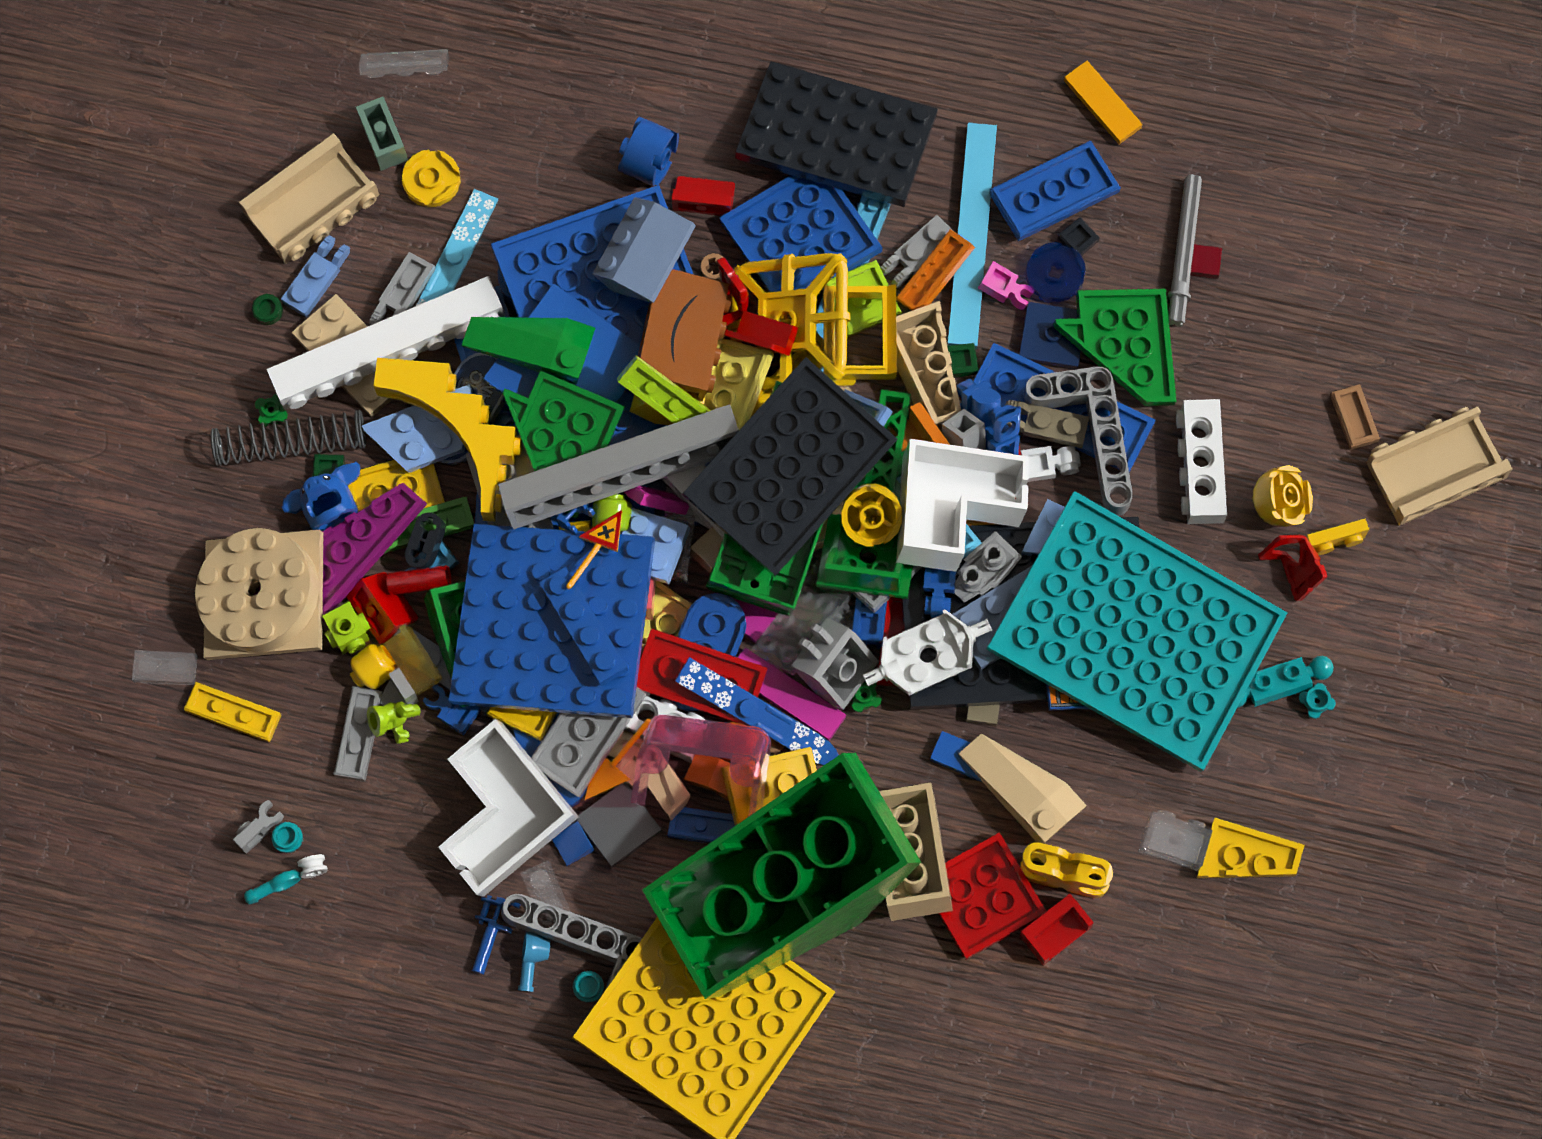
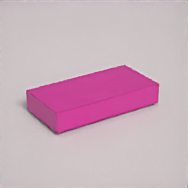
(658, 499)

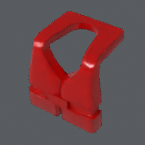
(736, 288)
(1305, 573)

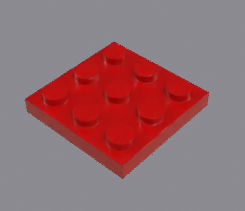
(988, 897)

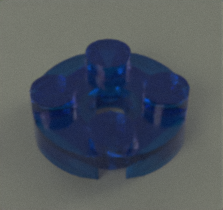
(1051, 288)

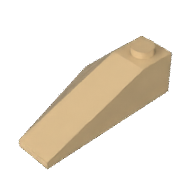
(1027, 791)

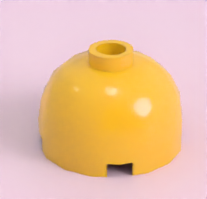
(1282, 497)
(871, 515)

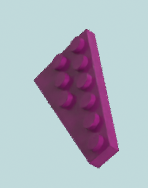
(362, 539)

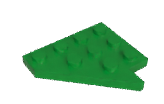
(1128, 337)
(562, 421)

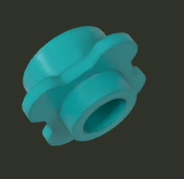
(1318, 691)

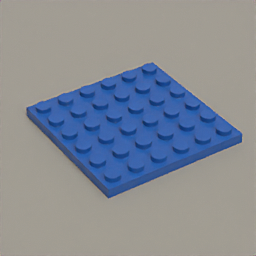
(513, 640)

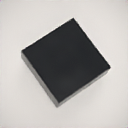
(1078, 236)

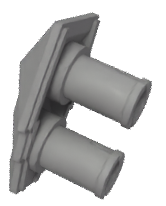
(985, 567)

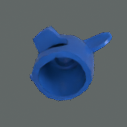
(325, 497)

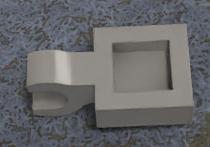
(253, 832)

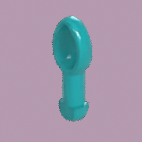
(278, 883)

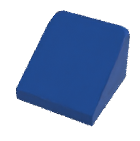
(573, 843)

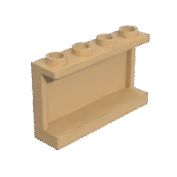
(309, 199)
(1437, 465)

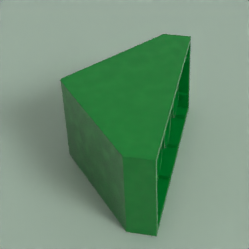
(784, 878)

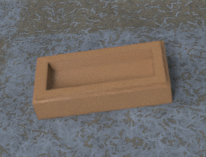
(1355, 417)

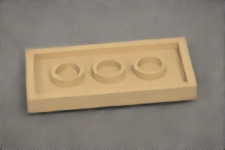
(331, 323)

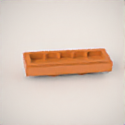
(935, 271)

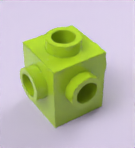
(346, 629)

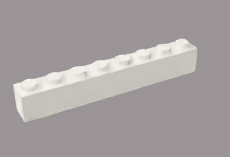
(394, 338)

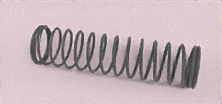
(216, 444)

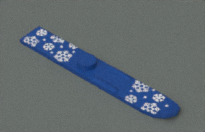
(754, 711)

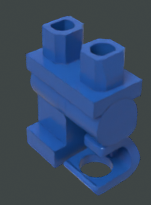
(986, 406)

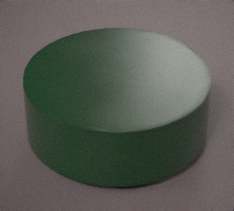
(267, 309)

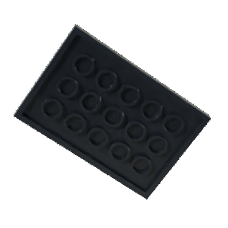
(836, 134)
(789, 467)

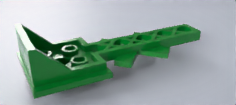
(841, 556)

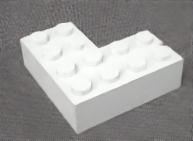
(946, 487)
(519, 813)

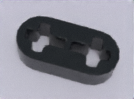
(425, 541)

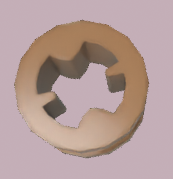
(705, 266)

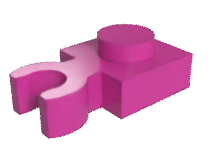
(1002, 284)

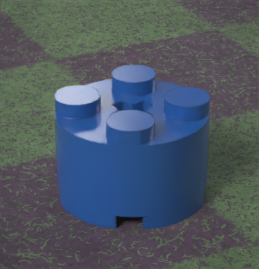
(648, 152)

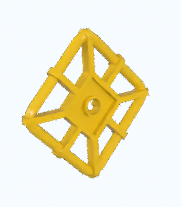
(801, 307)

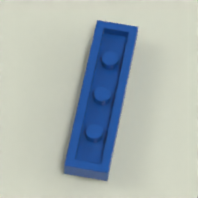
(584, 627)

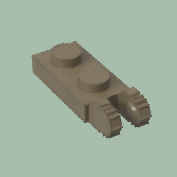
(1052, 424)

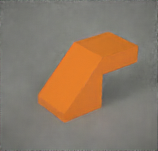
(707, 773)

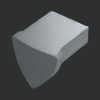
(398, 690)

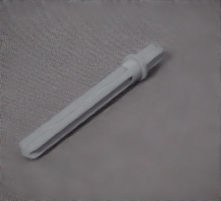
(1179, 291)

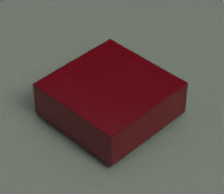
(1206, 261)

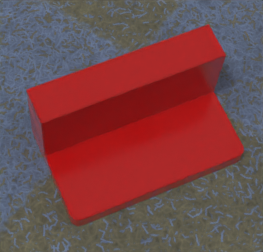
(703, 196)
(765, 333)
(381, 609)

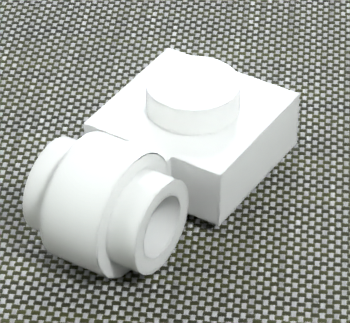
(1043, 463)

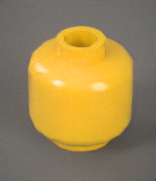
(372, 666)

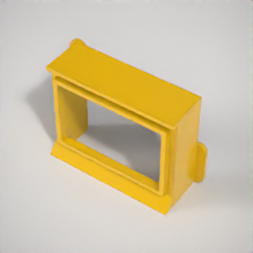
(853, 373)

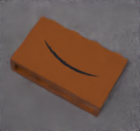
(685, 330)

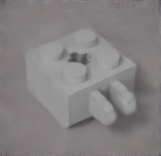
(834, 662)

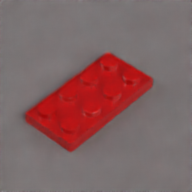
(665, 657)

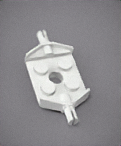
(902, 653)

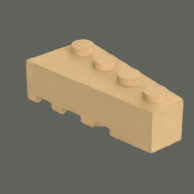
(926, 363)

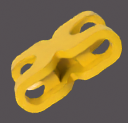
(1066, 870)

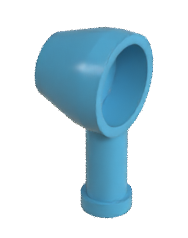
(534, 950)

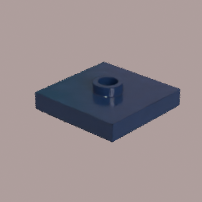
(1043, 342)

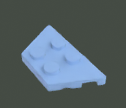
(416, 436)

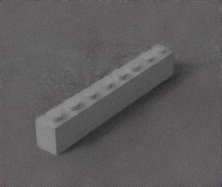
(617, 467)

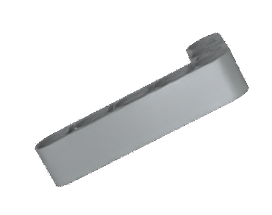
(1099, 426)
(559, 934)

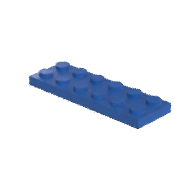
(1009, 375)

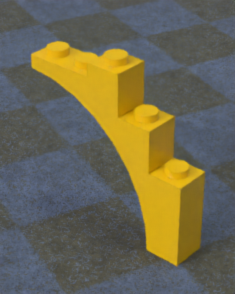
(430, 388)

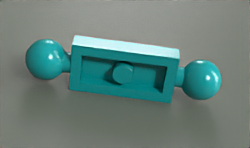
(1286, 679)

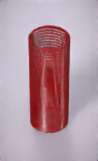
(418, 579)

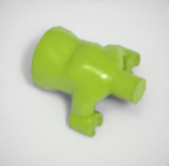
(391, 717)

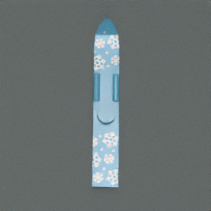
(459, 246)

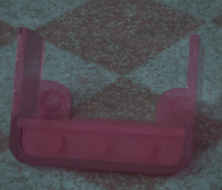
(743, 744)

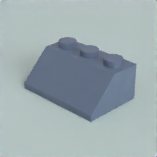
(643, 250)

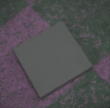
(618, 825)

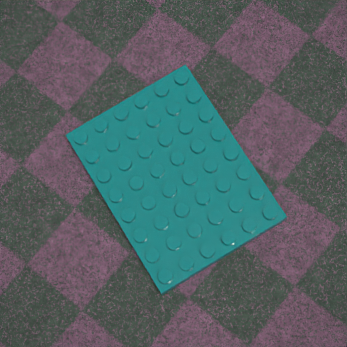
(1137, 631)

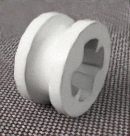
(312, 866)

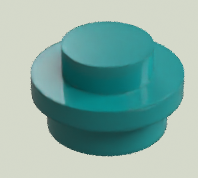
(287, 837)
(588, 986)

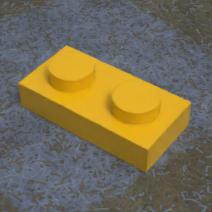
(1348, 534)

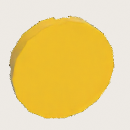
(431, 178)

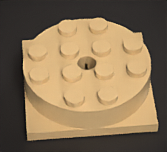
(283, 613)

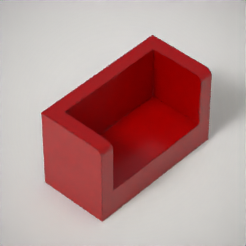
(1056, 929)

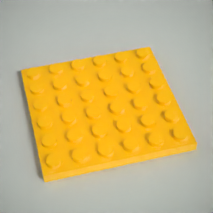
(697, 1053)

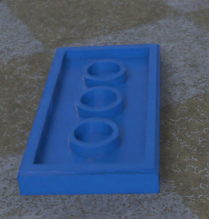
(1054, 190)

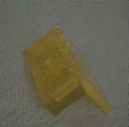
(413, 660)

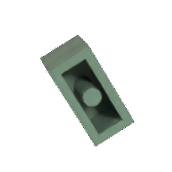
(382, 133)

